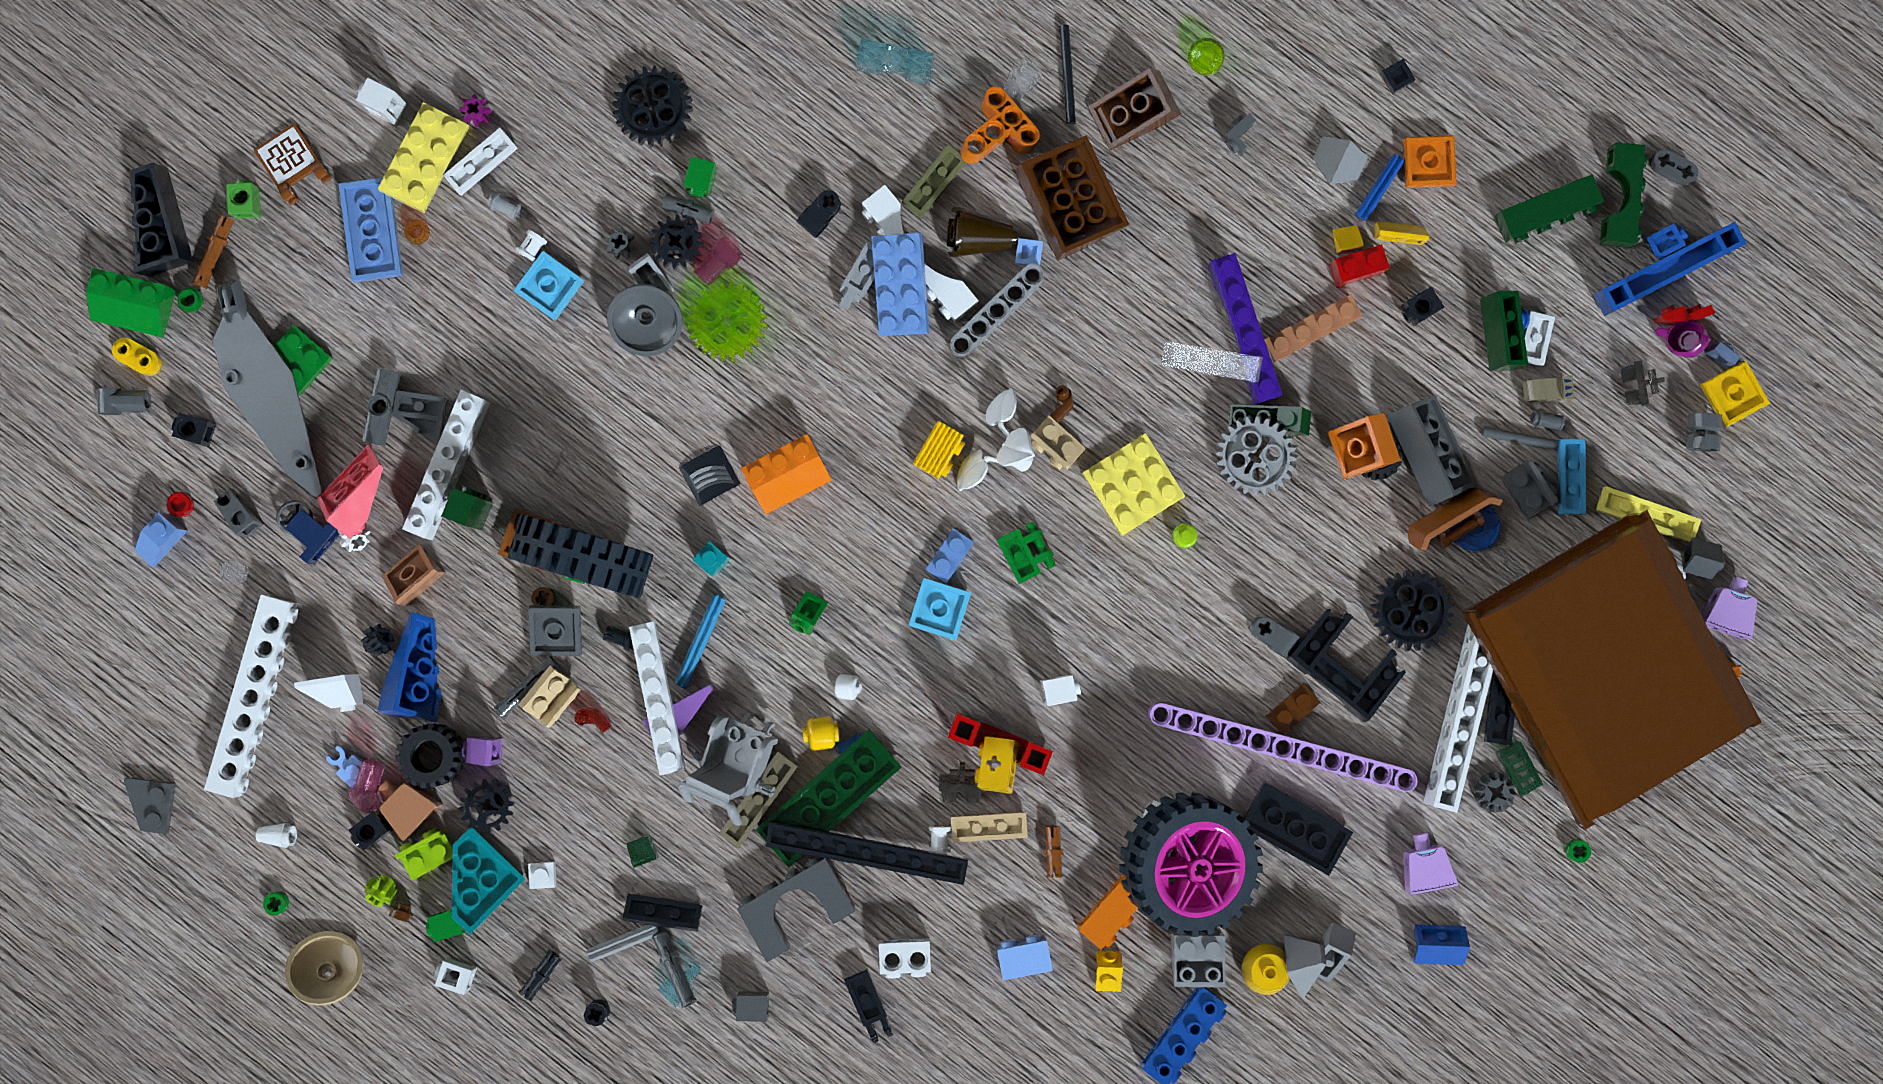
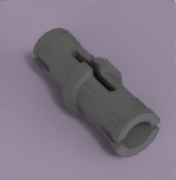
(688, 208)

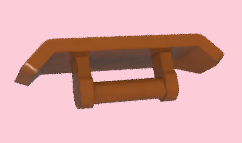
(1450, 514)

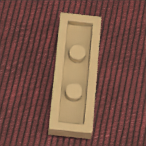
(989, 827)

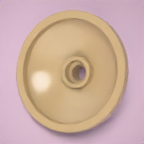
(315, 957)

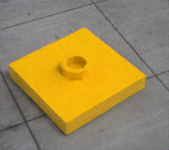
(1735, 393)

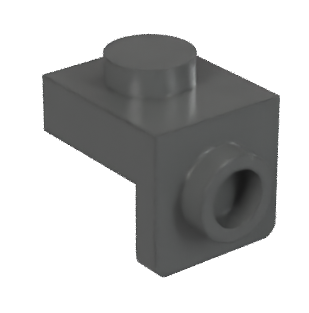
(1239, 127)

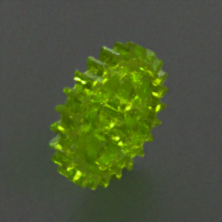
(736, 343)

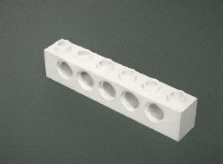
(446, 465)

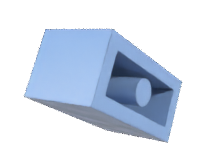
(1024, 957)

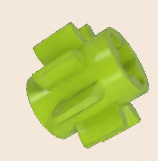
(380, 890)

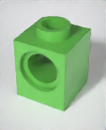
(251, 207)

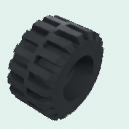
(410, 761)

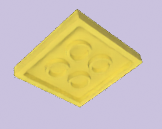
(1133, 484)

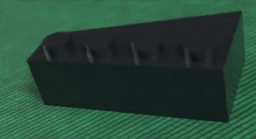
(157, 221)

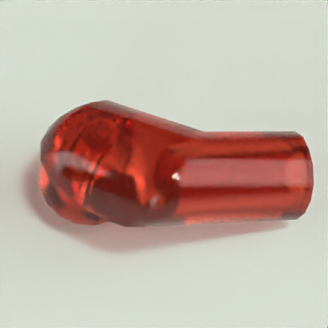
(592, 716)

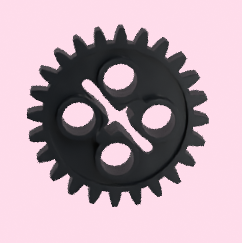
(673, 101)
(1433, 619)

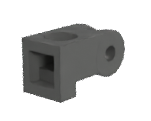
(237, 513)

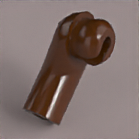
(1064, 402)

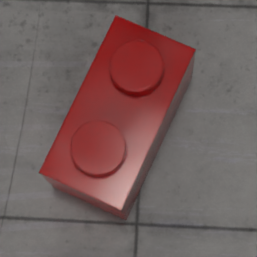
(1359, 266)

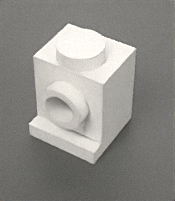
(447, 981)

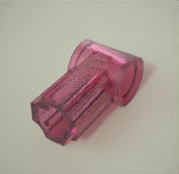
(723, 256)
(367, 785)

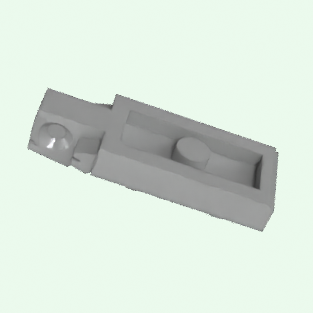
(858, 278)

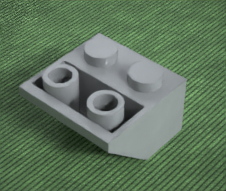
(1198, 960)

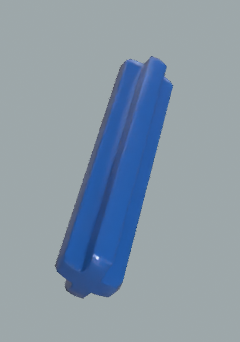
(1379, 187)

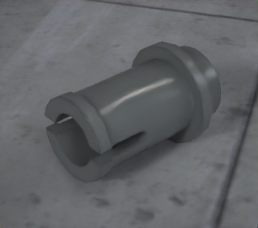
(1548, 420)

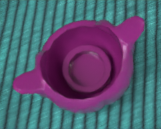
(1685, 338)

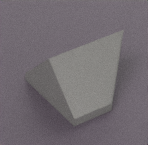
(1339, 160)
(1303, 962)

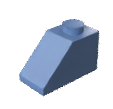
(159, 538)

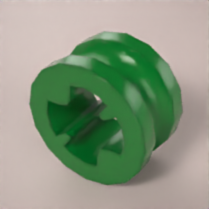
(1579, 859)
(270, 898)

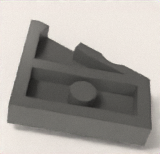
(421, 413)
(151, 803)

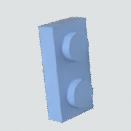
(949, 556)

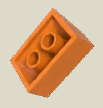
(786, 474)

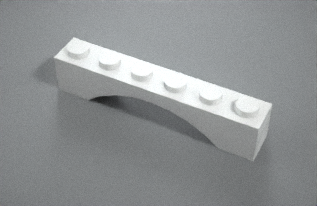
(951, 294)

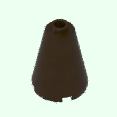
(977, 234)

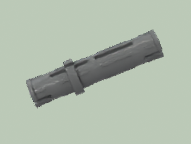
(512, 700)
(663, 942)

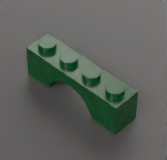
(1626, 165)

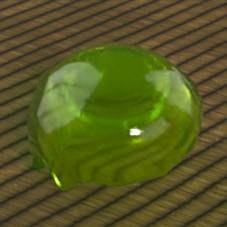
(1206, 56)

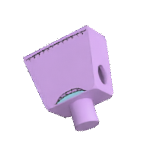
(1731, 610)
(1427, 867)

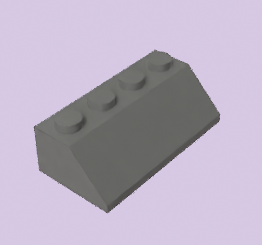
(1431, 450)

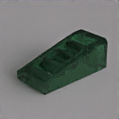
(1517, 747)

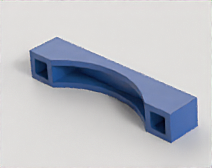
(1669, 268)

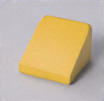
(1347, 239)

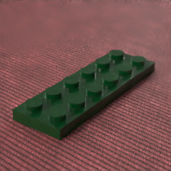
(836, 790)

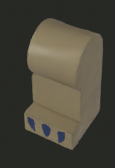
(1548, 389)

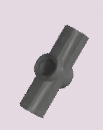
(378, 423)

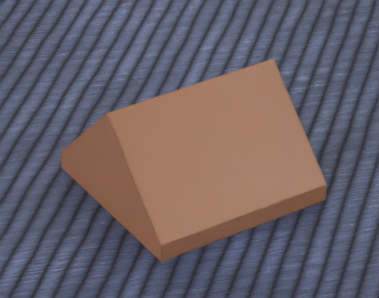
(412, 575)

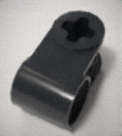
(816, 216)

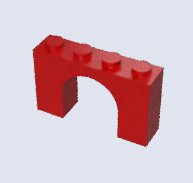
(973, 732)

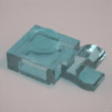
(668, 990)

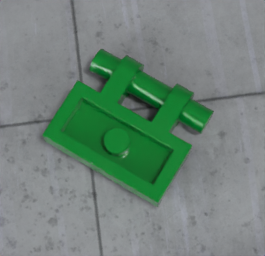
(1019, 555)

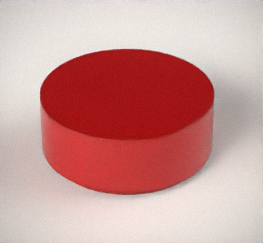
(180, 504)

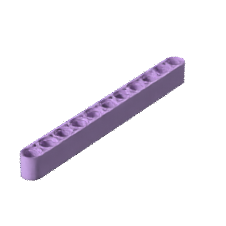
(1294, 747)

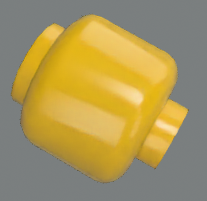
(821, 733)

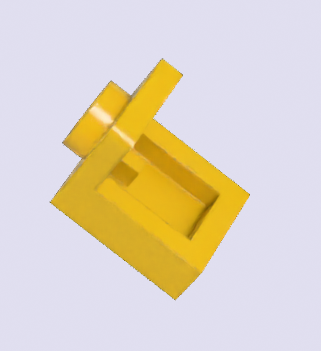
(1109, 971)

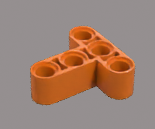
(1000, 127)

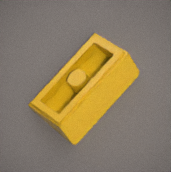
(1401, 233)

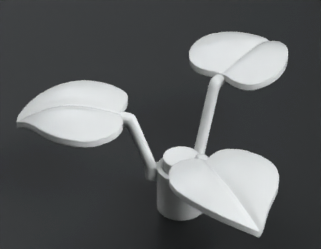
(1015, 451)

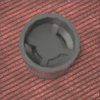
(1704, 423)

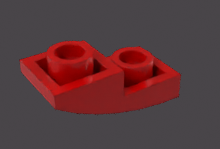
(1671, 315)

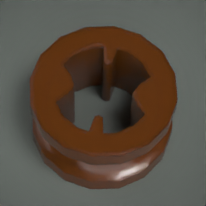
(537, 593)

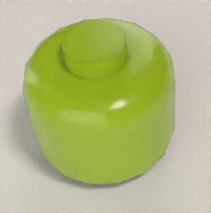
(1184, 535)

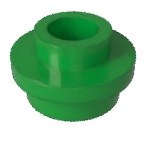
(183, 298)

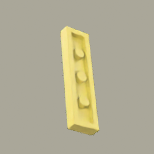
(1666, 520)

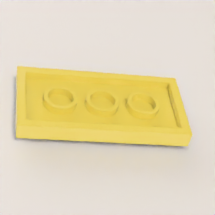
(423, 157)

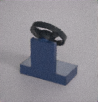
(307, 531)

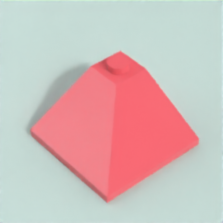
(350, 496)

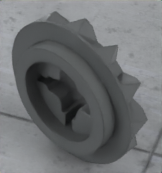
(1483, 794)

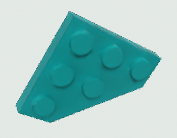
(479, 880)

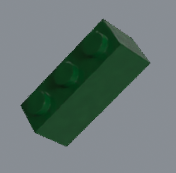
(1504, 331)
(467, 508)

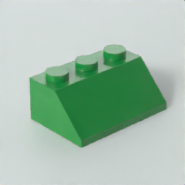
(129, 302)

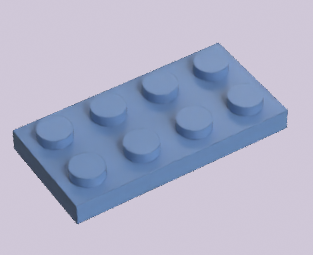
(370, 231)
(900, 284)

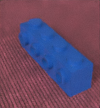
(1183, 1036)

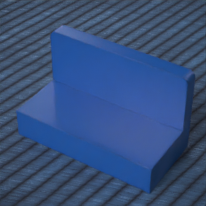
(1441, 944)

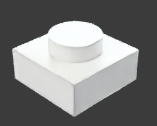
(542, 875)

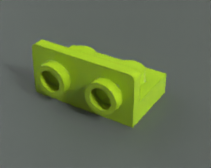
(427, 854)

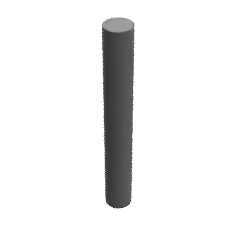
(1519, 438)

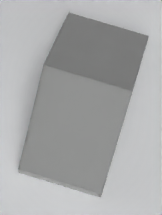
(647, 272)

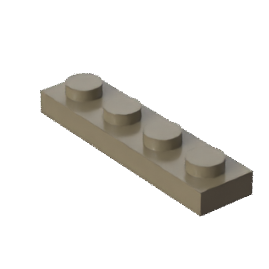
(756, 804)

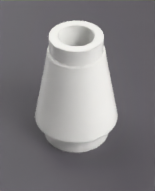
(278, 835)

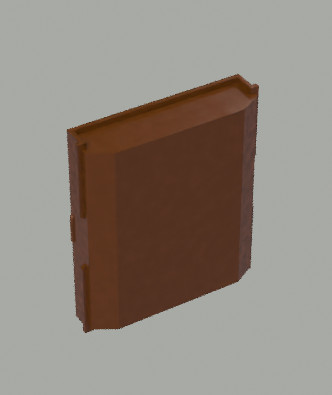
(1611, 667)

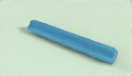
(700, 641)

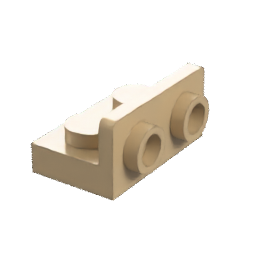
(1056, 443)
(550, 696)

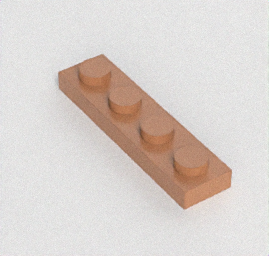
(1313, 328)

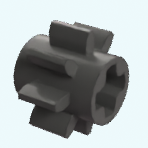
(623, 249)

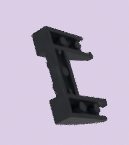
(1359, 698)

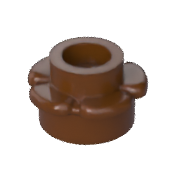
(400, 912)

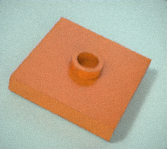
(1429, 161)

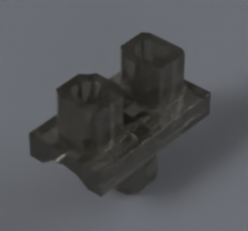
(1636, 372)
(959, 781)

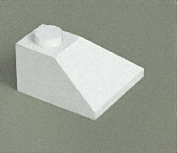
(334, 691)

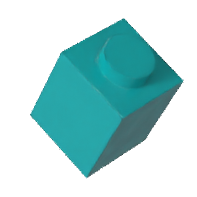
(711, 559)

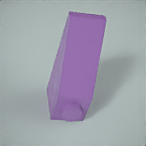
(688, 708)

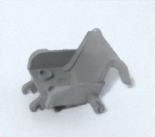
(731, 764)

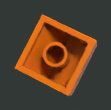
(1364, 445)

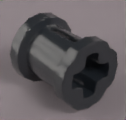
(596, 1020)

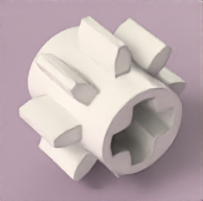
(356, 542)

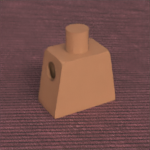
(407, 807)

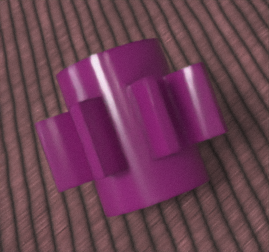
(473, 103)

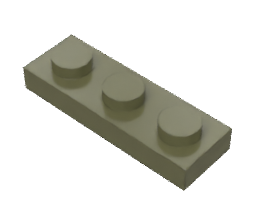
(934, 182)

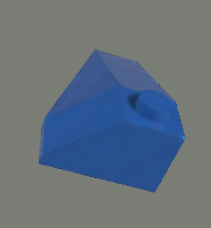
(412, 678)

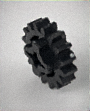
(669, 249)
(482, 817)

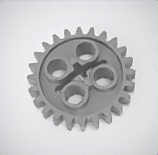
(1276, 467)

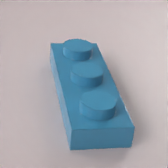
(1571, 477)

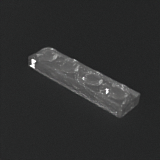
(1212, 361)

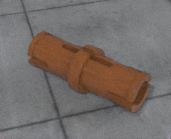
(1053, 851)

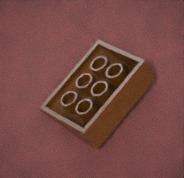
(1071, 197)

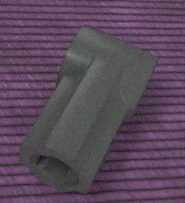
(115, 401)

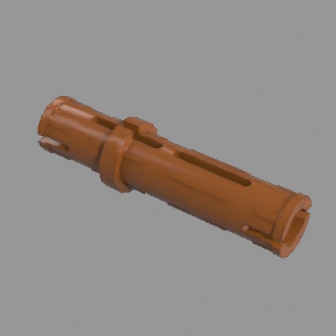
(213, 251)

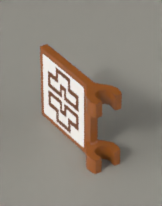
(289, 160)

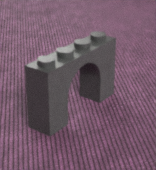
(759, 911)

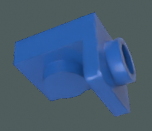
(1668, 240)

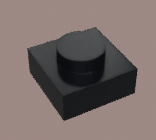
(1397, 76)

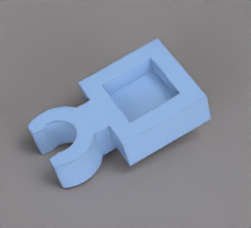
(348, 766)

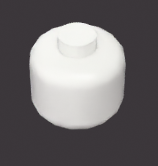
(847, 687)

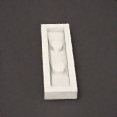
(480, 161)

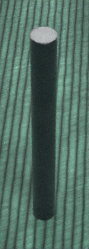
(1067, 74)

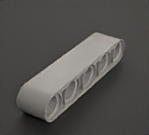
(1000, 299)

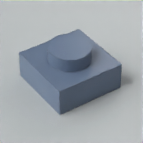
(1723, 354)

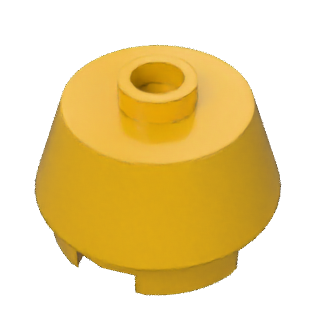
(1265, 969)

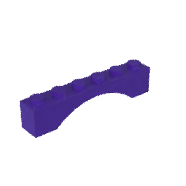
(1239, 308)

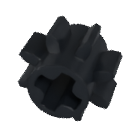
(377, 640)

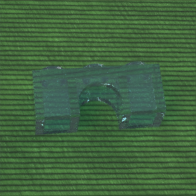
(882, 57)

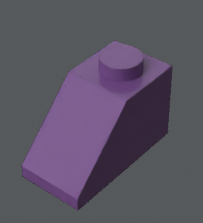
(482, 750)

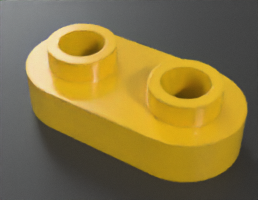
(135, 355)

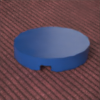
(1481, 537)

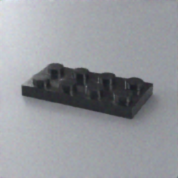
(1297, 828)

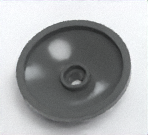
(644, 334)

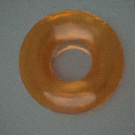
(411, 227)

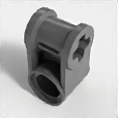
(1277, 636)

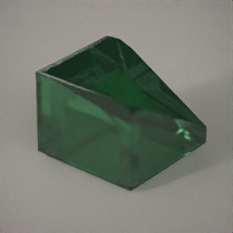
(642, 851)

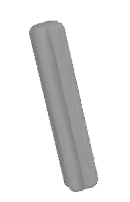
(622, 942)

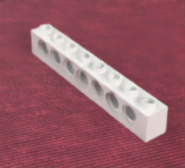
(1459, 727)
(219, 778)

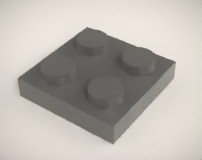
(555, 630)

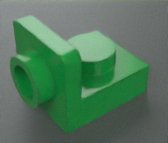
(807, 613)

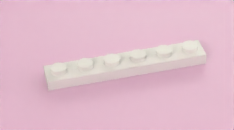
(657, 698)

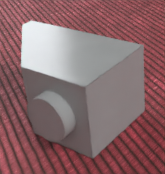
(1338, 949)

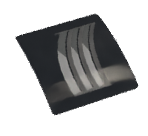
(709, 475)

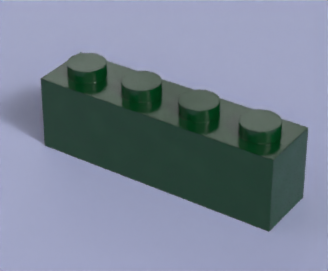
(1549, 208)

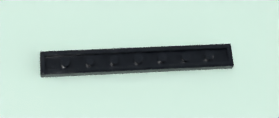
(866, 852)

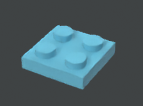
(548, 285)
(939, 609)

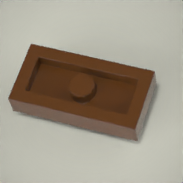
(1292, 709)

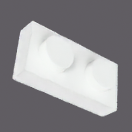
(1538, 337)

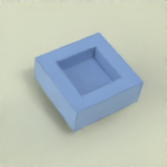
(1028, 252)

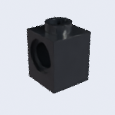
(1428, 299)
(202, 434)
(380, 826)

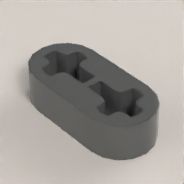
(1673, 172)

